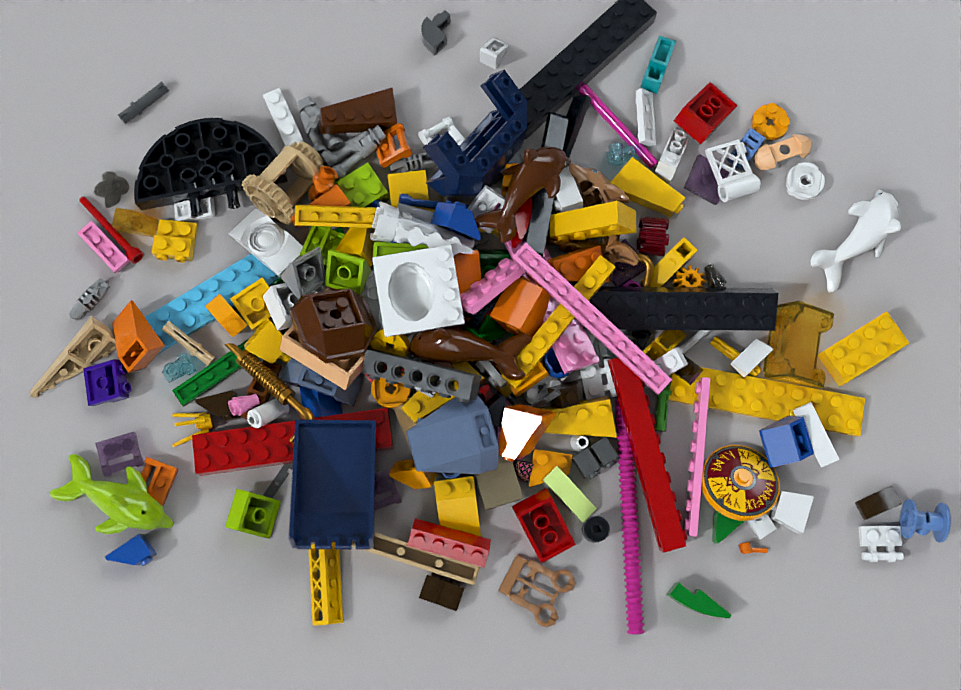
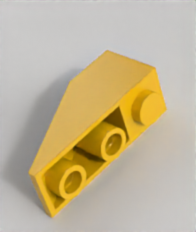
(672, 262)

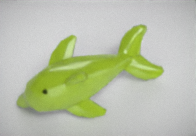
(123, 503)

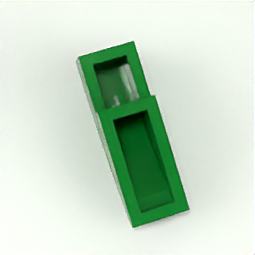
(696, 601)

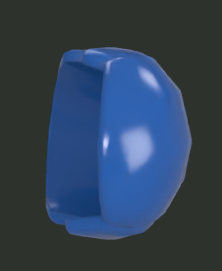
(553, 366)

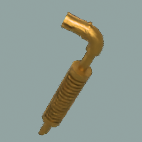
(269, 381)

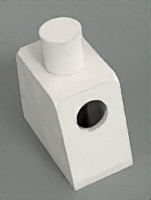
(792, 510)

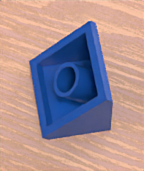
(320, 403)

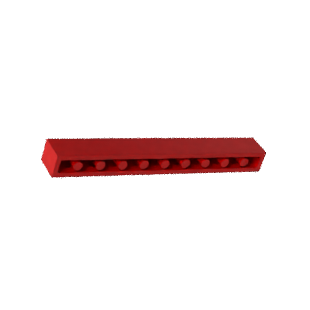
(647, 457)

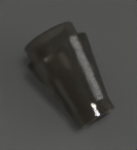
(714, 277)

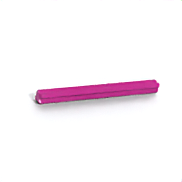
(618, 126)

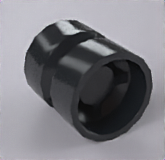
(595, 529)

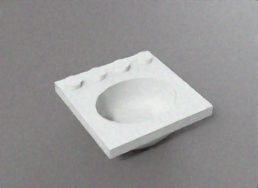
(418, 290)

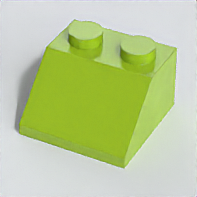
(252, 513)

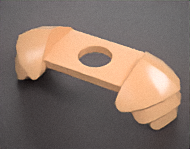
(769, 155)

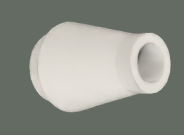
(575, 442)

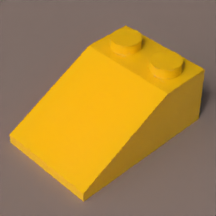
(458, 504)

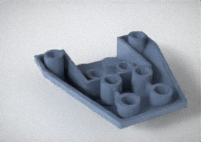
(300, 375)
(455, 439)

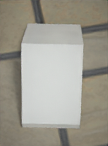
(492, 52)

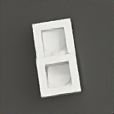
(183, 211)

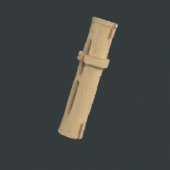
(188, 342)

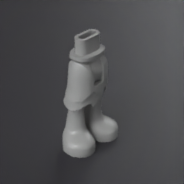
(310, 119)
(361, 145)

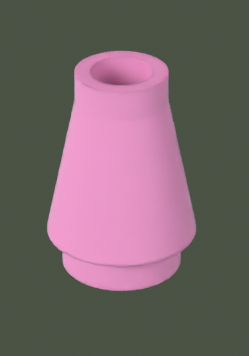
(242, 404)

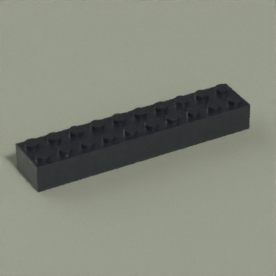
(584, 59)
(688, 308)

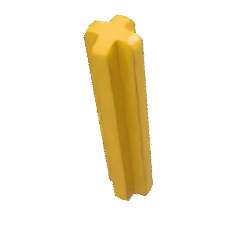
(730, 352)

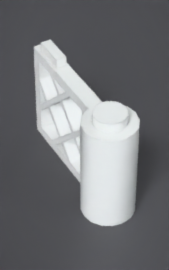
(739, 184)

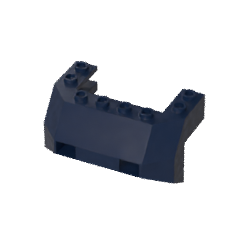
(487, 149)

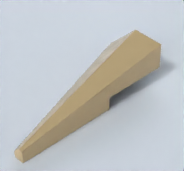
(87, 346)

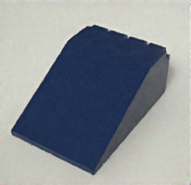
(333, 484)

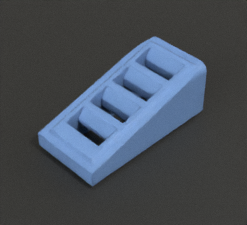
(754, 140)

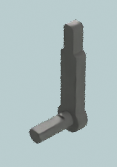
(541, 402)

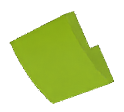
(323, 238)

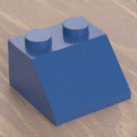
(456, 219)

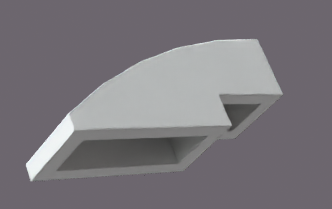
(819, 439)

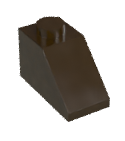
(571, 394)
(218, 404)

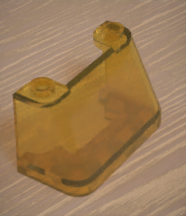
(797, 344)

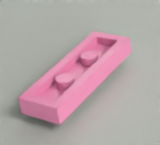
(103, 247)

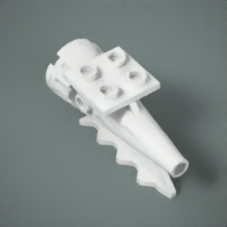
(413, 227)

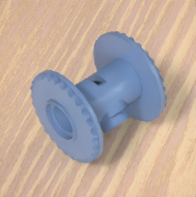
(923, 523)

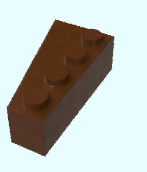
(359, 114)

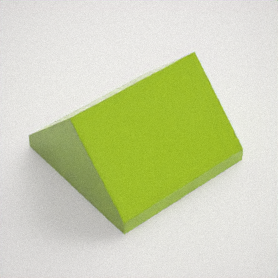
(346, 271)

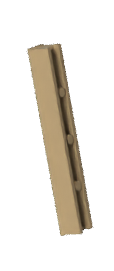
(425, 560)

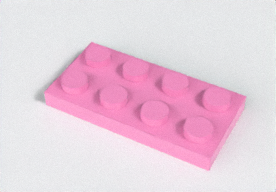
(490, 286)

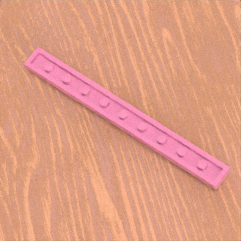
(591, 318)

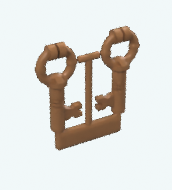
(513, 575)

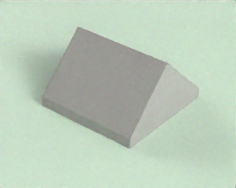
(305, 273)

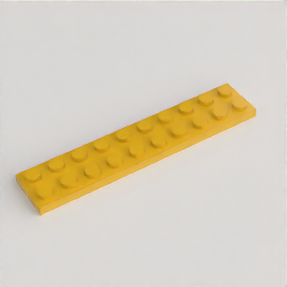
(772, 399)

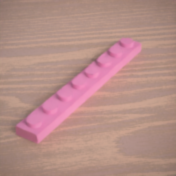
(695, 465)

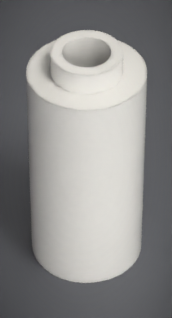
(266, 413)

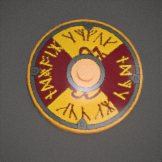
(740, 483)

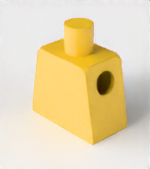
(266, 343)

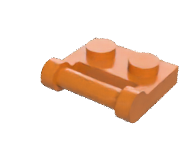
(387, 150)
(161, 480)

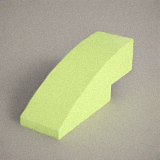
(569, 494)

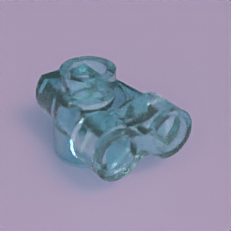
(618, 154)
(183, 366)

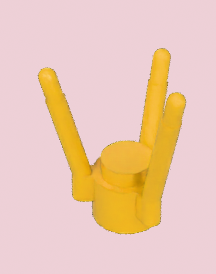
(203, 421)

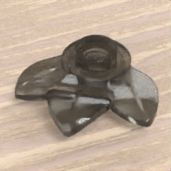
(109, 188)

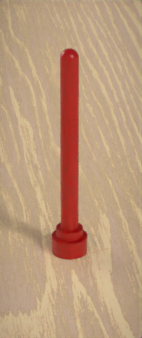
(133, 254)

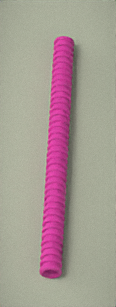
(629, 528)

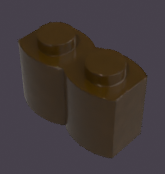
(442, 592)

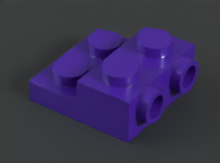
(106, 382)

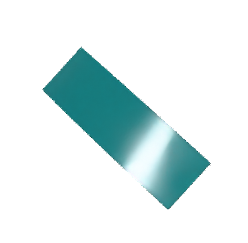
(658, 64)

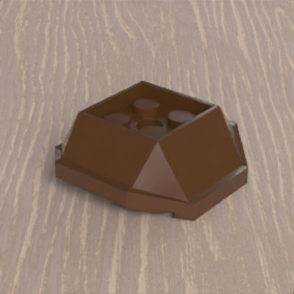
(334, 324)

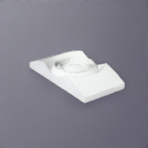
(267, 241)

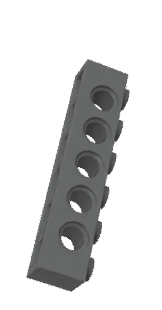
(468, 382)

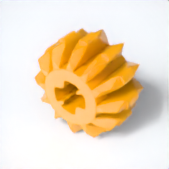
(689, 273)

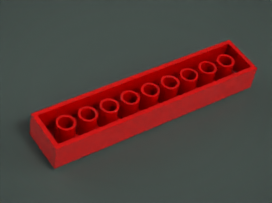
(269, 444)

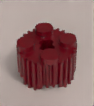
(652, 236)

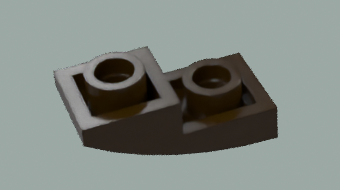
(878, 503)

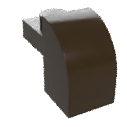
(689, 372)

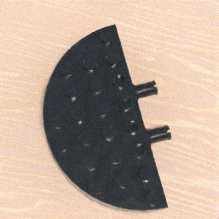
(202, 162)

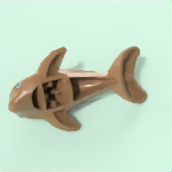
(596, 190)

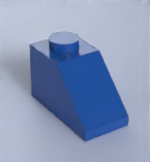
(133, 552)

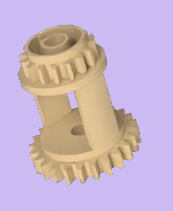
(272, 199)

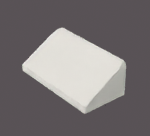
(751, 357)

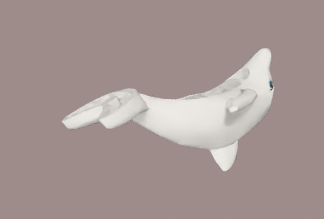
(874, 224)

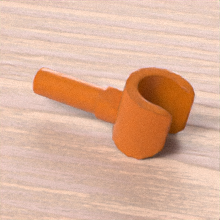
(745, 548)

